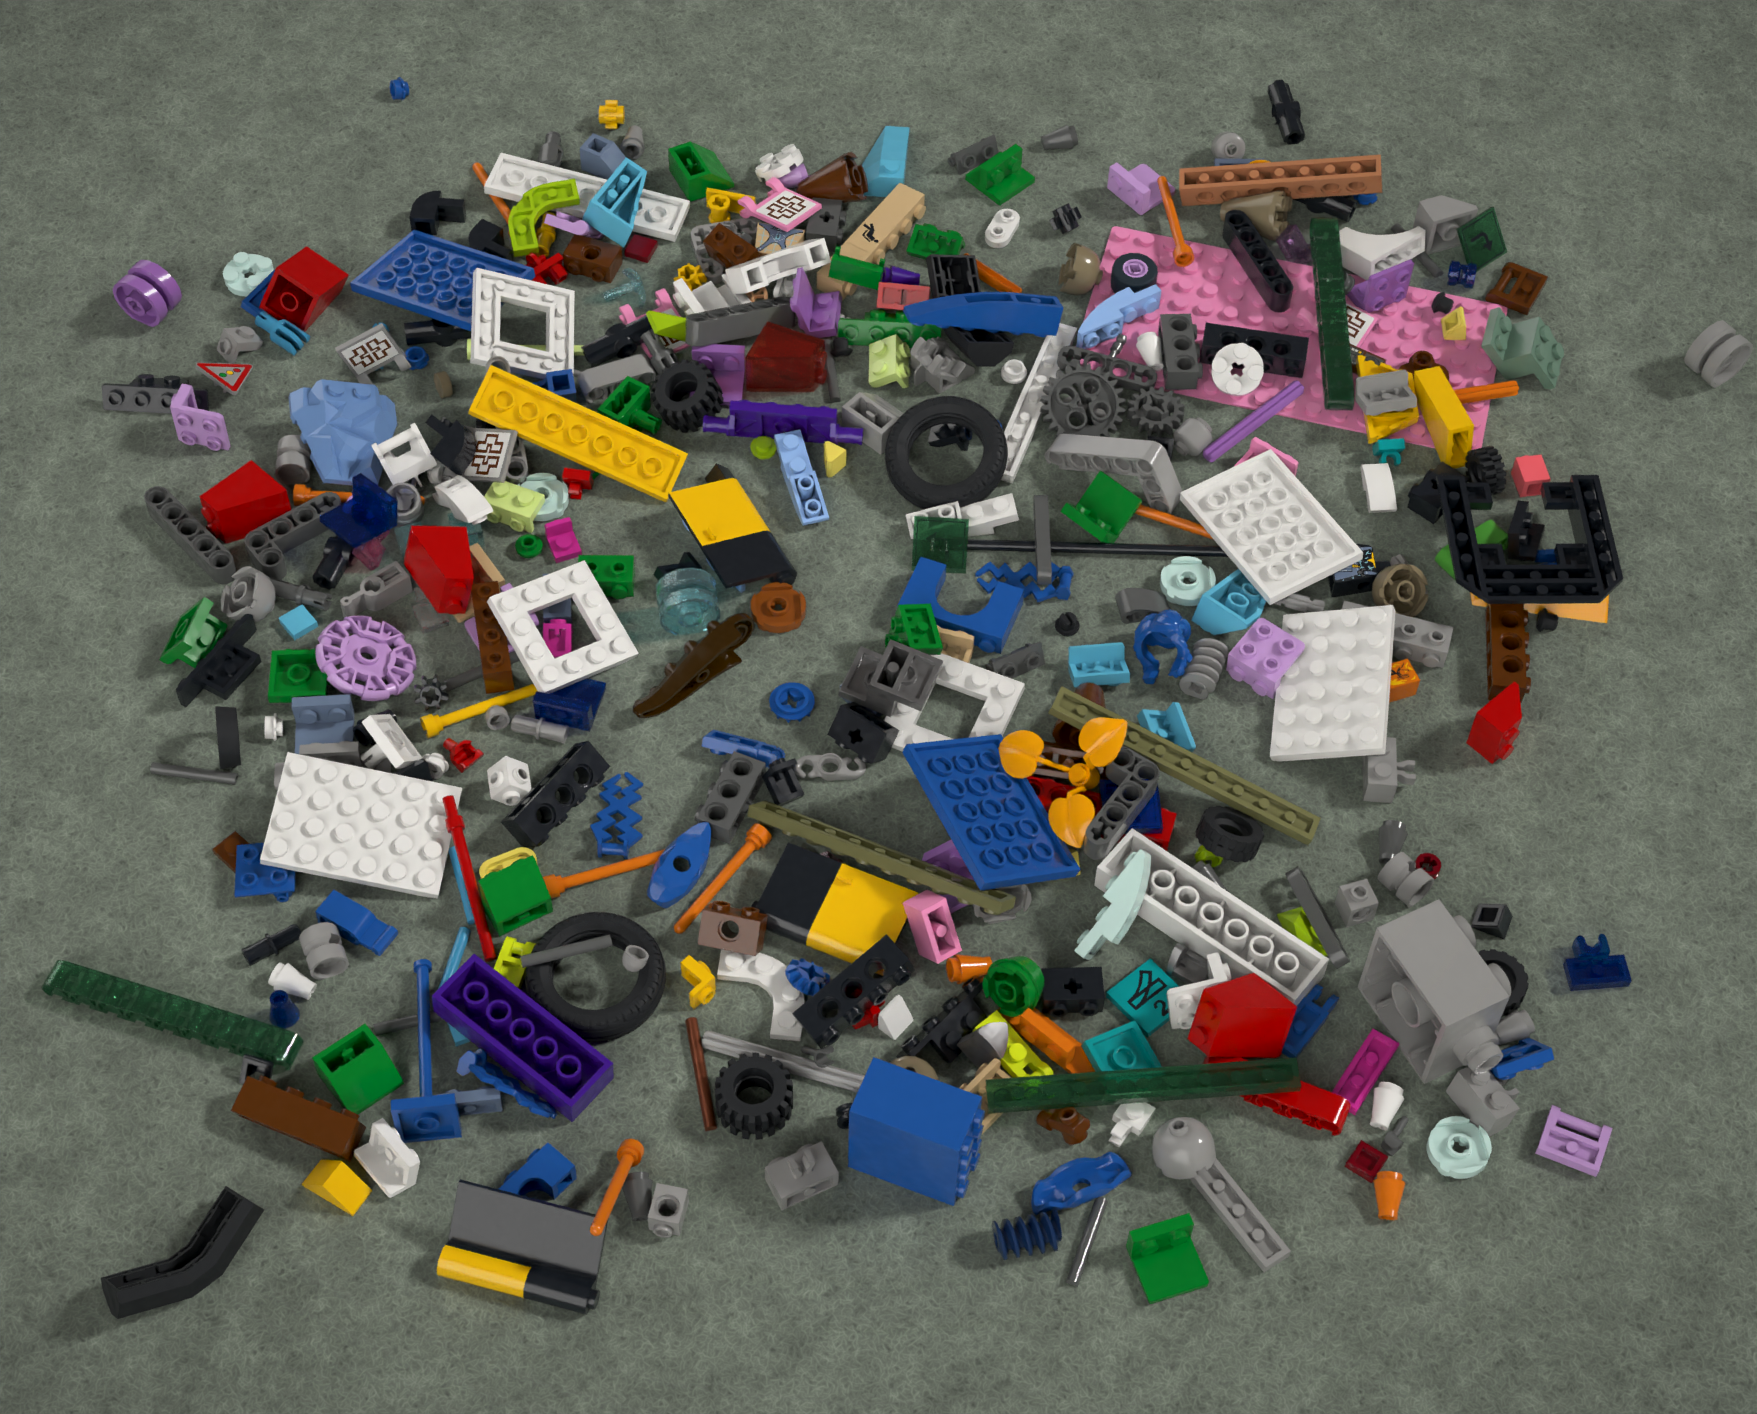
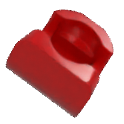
(462, 753)

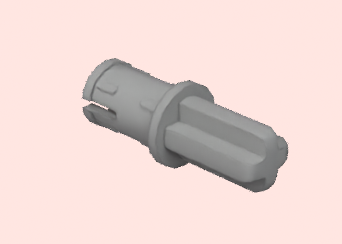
(540, 728)

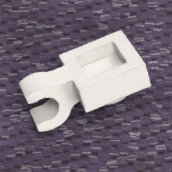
(1129, 1118)

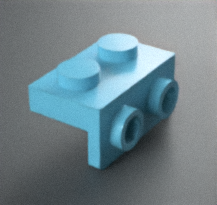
(1098, 664)
(1169, 725)

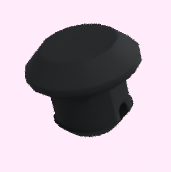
(1442, 303)
(841, 347)
(1546, 620)
(1067, 624)

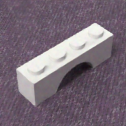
(776, 265)

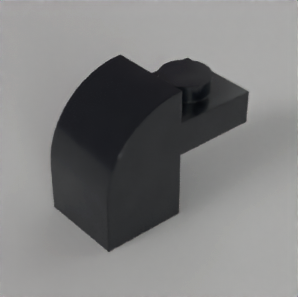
(432, 208)
(489, 239)
(457, 445)

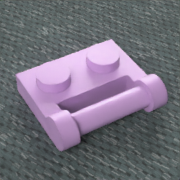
(573, 225)
(1570, 1147)

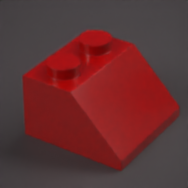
(1497, 725)

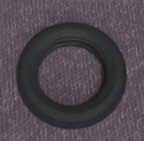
(946, 411)
(615, 1020)

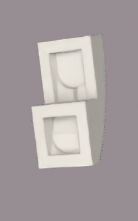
(1379, 488)

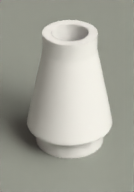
(1151, 350)
(291, 981)
(1385, 1104)

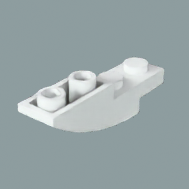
(463, 500)
(981, 515)

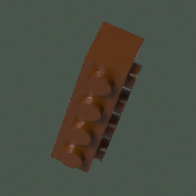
(299, 1118)

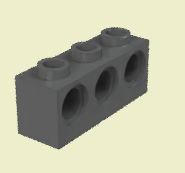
(1179, 351)
(741, 788)

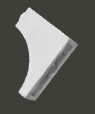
(1372, 253)

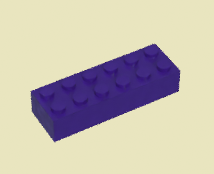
(523, 1037)

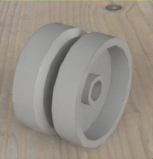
(1718, 353)

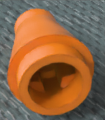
(963, 967)
(1388, 1193)

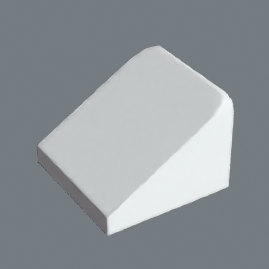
(894, 1017)

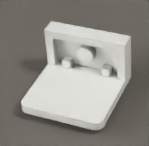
(1185, 999)

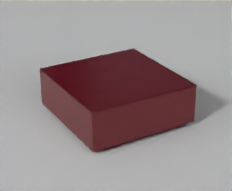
(641, 248)
(1366, 1161)

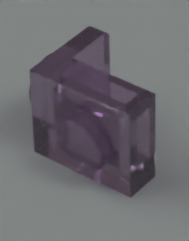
(1294, 245)

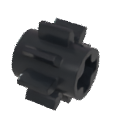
(1065, 218)
(437, 696)

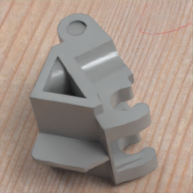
(933, 368)

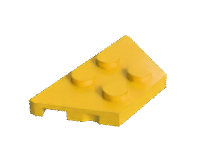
(1387, 422)

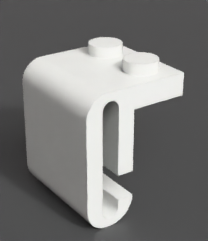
(706, 297)

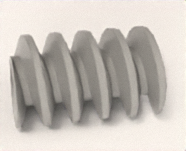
(1205, 668)

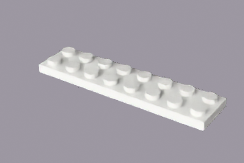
(656, 215)

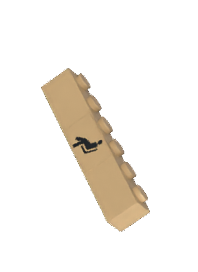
(877, 234)

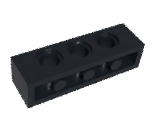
(1279, 352)
(523, 821)
(858, 975)

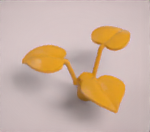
(1102, 742)

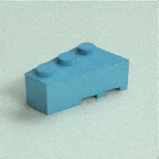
(616, 203)

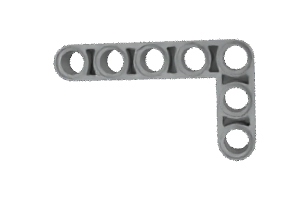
(1121, 456)

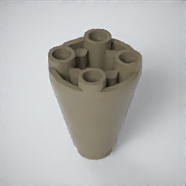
(1265, 210)

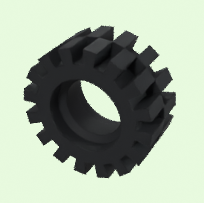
(1486, 467)

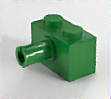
(630, 405)

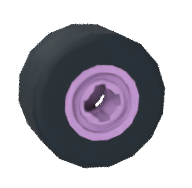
(1133, 271)

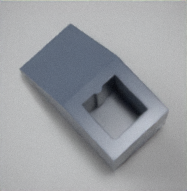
(600, 156)

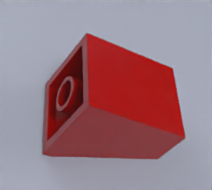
(303, 288)
(243, 503)
(441, 566)
(1242, 1019)

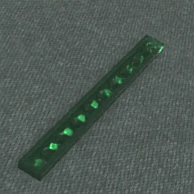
(1142, 1085)

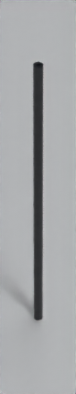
(1099, 548)

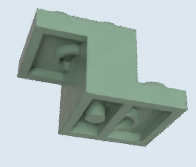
(1522, 348)

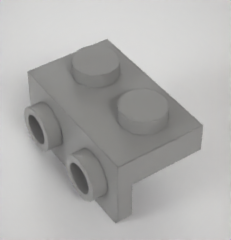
(1384, 393)

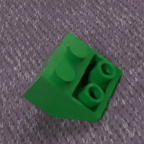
(697, 170)
(515, 895)
(357, 1070)

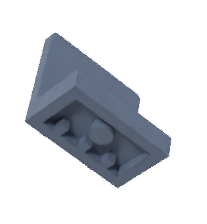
(323, 719)

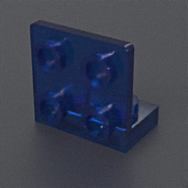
(363, 516)
(571, 705)

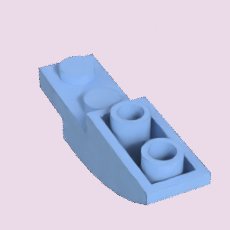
(1108, 317)
(800, 478)

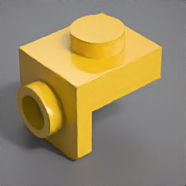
(701, 978)

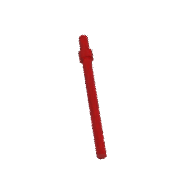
(455, 826)

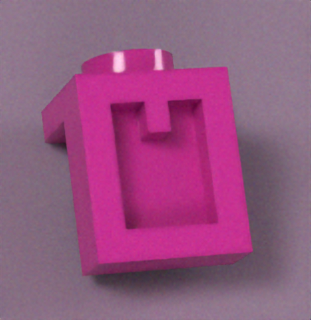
(562, 540)
(558, 637)

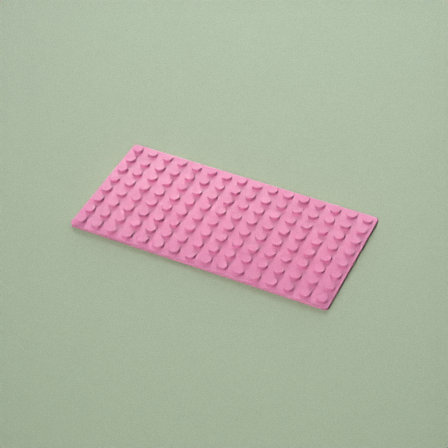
(1221, 293)

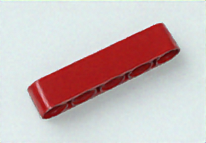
(1311, 1104)

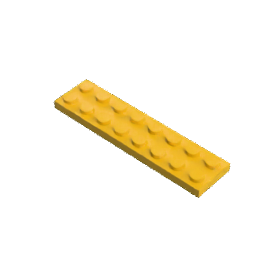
(578, 433)

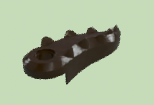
(698, 665)

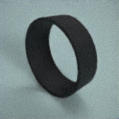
(227, 737)

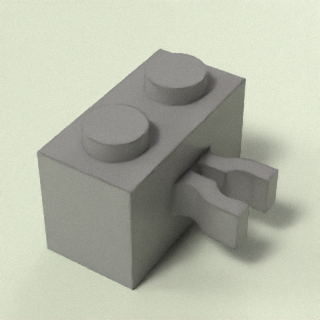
(1383, 772)
(1483, 1099)
(801, 1175)

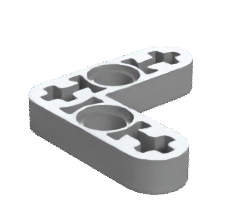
(699, 248)

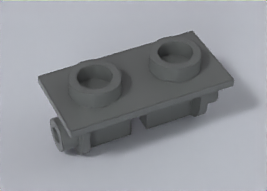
(974, 155)
(1018, 661)

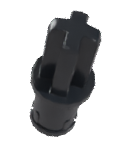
(271, 944)

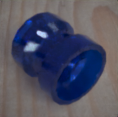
(1467, 274)

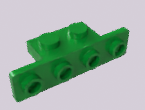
(881, 325)

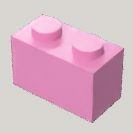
(932, 926)

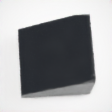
(1492, 919)

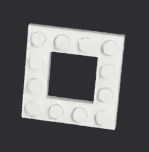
(558, 303)
(573, 582)
(997, 690)

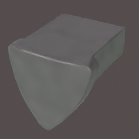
(1187, 965)
(985, 1043)

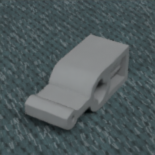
(378, 590)

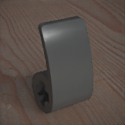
(1137, 602)

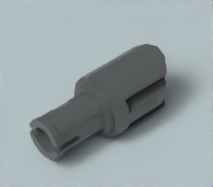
(551, 152)
(661, 356)

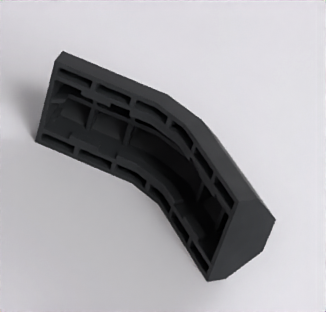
(959, 275)
(192, 1266)

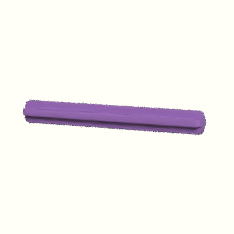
(1253, 421)

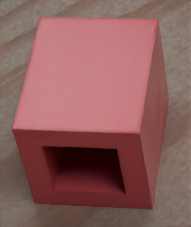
(1529, 474)

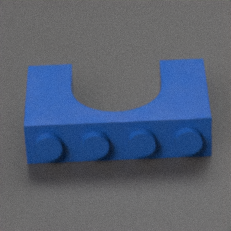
(988, 626)

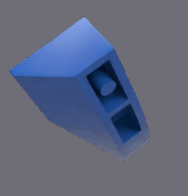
(990, 311)

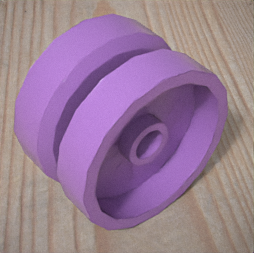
(147, 292)

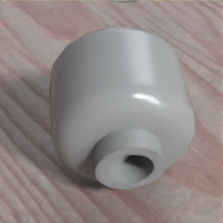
(1221, 143)
(1192, 436)

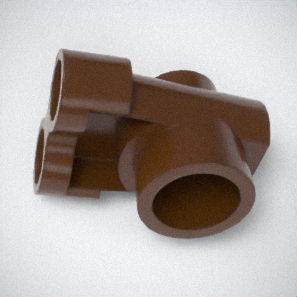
(1067, 1121)

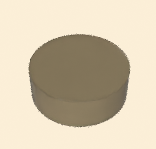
(443, 384)

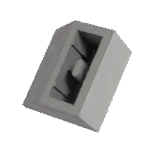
(872, 415)

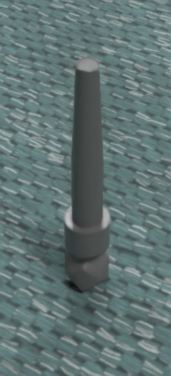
(1118, 345)

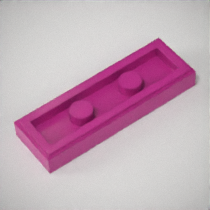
(1365, 1069)

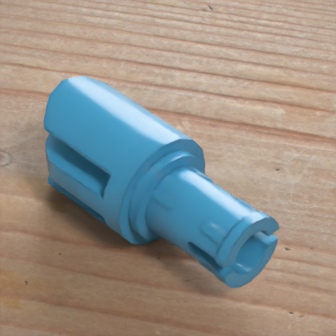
(282, 332)

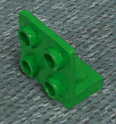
(1104, 508)
(916, 628)
(1166, 1259)

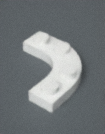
(771, 976)

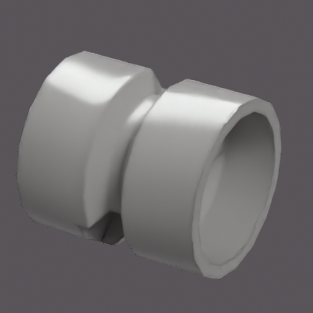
(293, 460)
(409, 503)
(1408, 882)
(323, 950)

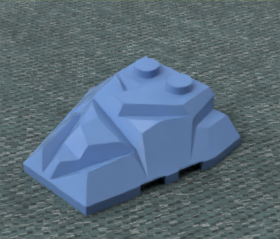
(341, 425)

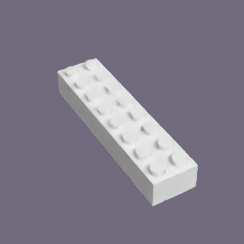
(1215, 921)

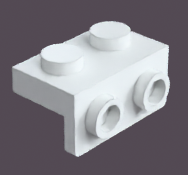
(388, 1159)

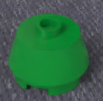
(1014, 984)

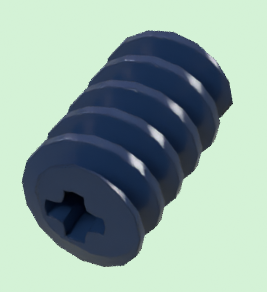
(1027, 1234)

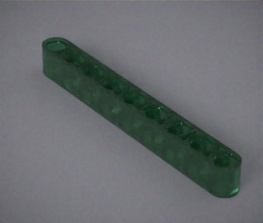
(1331, 314)
(173, 1013)

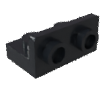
(1523, 534)

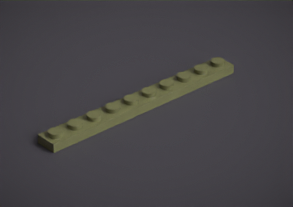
(1195, 770)
(889, 860)

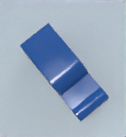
(356, 923)

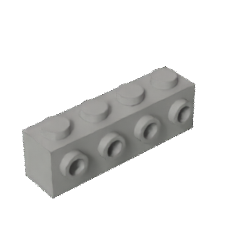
(1417, 639)

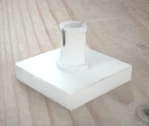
(390, 743)

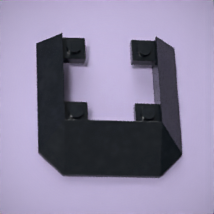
(1583, 570)

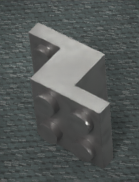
(890, 678)

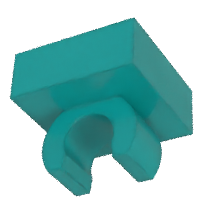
(1390, 448)

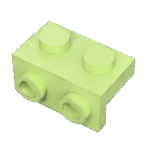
(889, 362)
(514, 505)

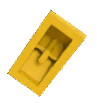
(338, 1185)

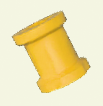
(719, 208)

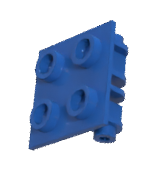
(261, 879)

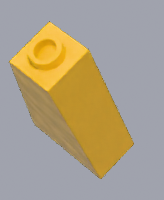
(1444, 416)

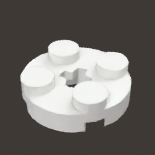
(778, 164)
(1233, 384)

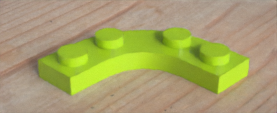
(532, 206)

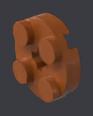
(778, 621)

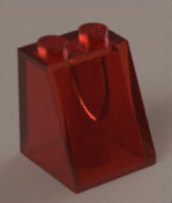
(785, 361)

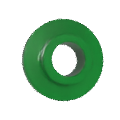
(528, 551)

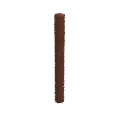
(701, 1074)

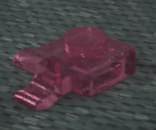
(371, 552)

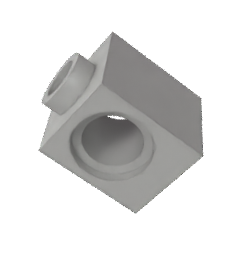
(1356, 903)
(668, 1198)

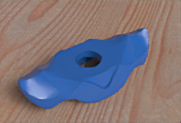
(668, 884)
(1100, 1173)

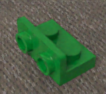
(929, 240)

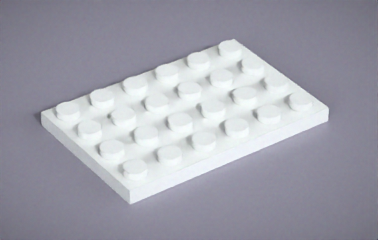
(1271, 526)
(1339, 686)
(359, 826)

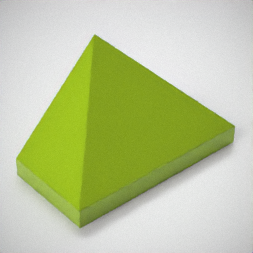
(667, 325)
(1298, 924)

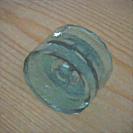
(687, 601)

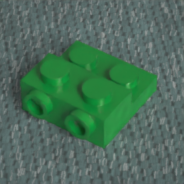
(295, 675)

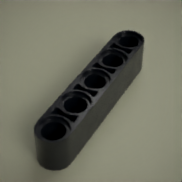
(1257, 261)

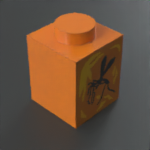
(1403, 680)

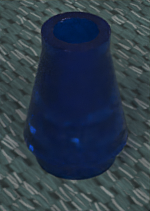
(283, 1010)

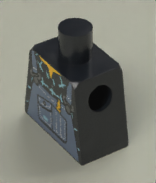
(1358, 576)

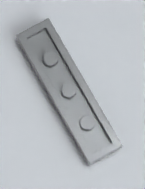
(1241, 1216)

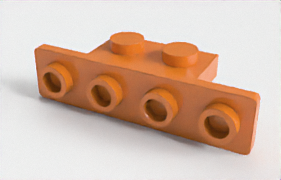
(1051, 1040)

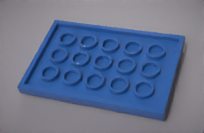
(432, 277)
(989, 813)

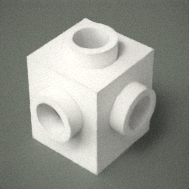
(509, 781)

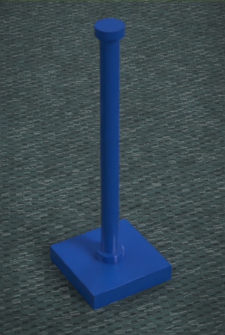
(428, 1115)

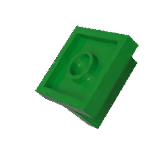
(1001, 175)
(194, 635)

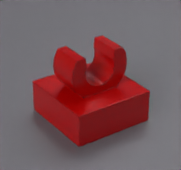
(577, 481)

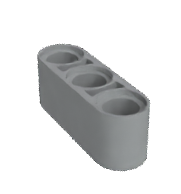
(604, 379)

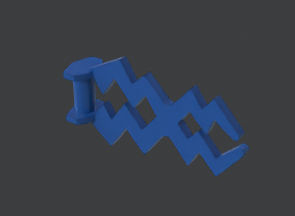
(1014, 578)
(621, 806)
(477, 1063)

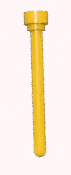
(435, 724)

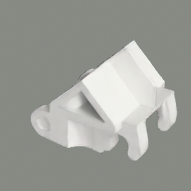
(408, 464)

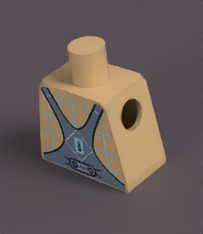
(771, 239)

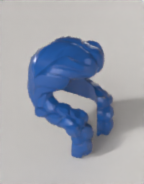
(1165, 630)

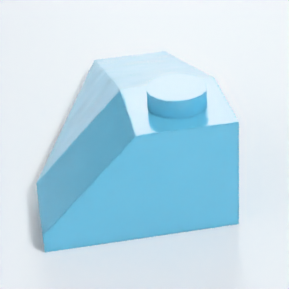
(887, 161)
(1229, 605)

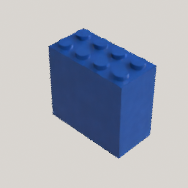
(915, 1131)

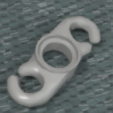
(841, 773)

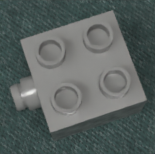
(1436, 992)

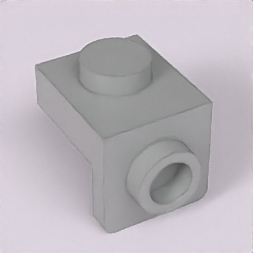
(236, 340)

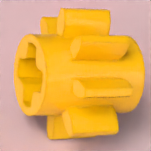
(611, 114)
(692, 276)

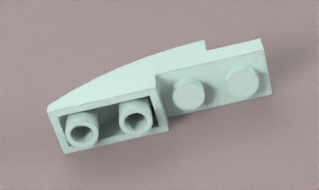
(1126, 895)

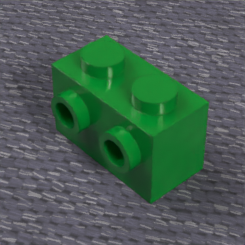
(613, 573)

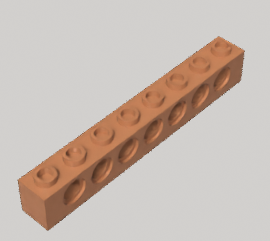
(1296, 178)

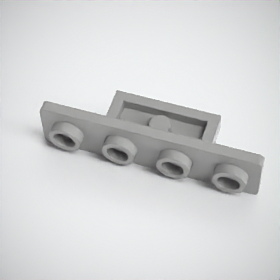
(341, 752)

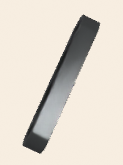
(1107, 364)
(1042, 540)
(1317, 917)

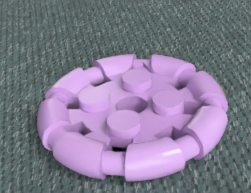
(354, 666)

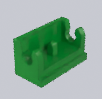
(855, 270)

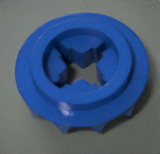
(796, 692)
(799, 973)

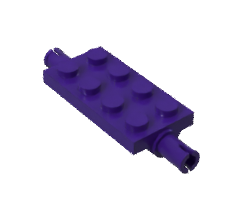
(770, 418)

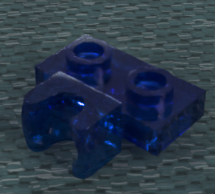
(1594, 967)

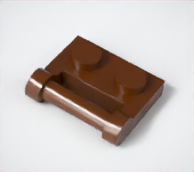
(1524, 291)

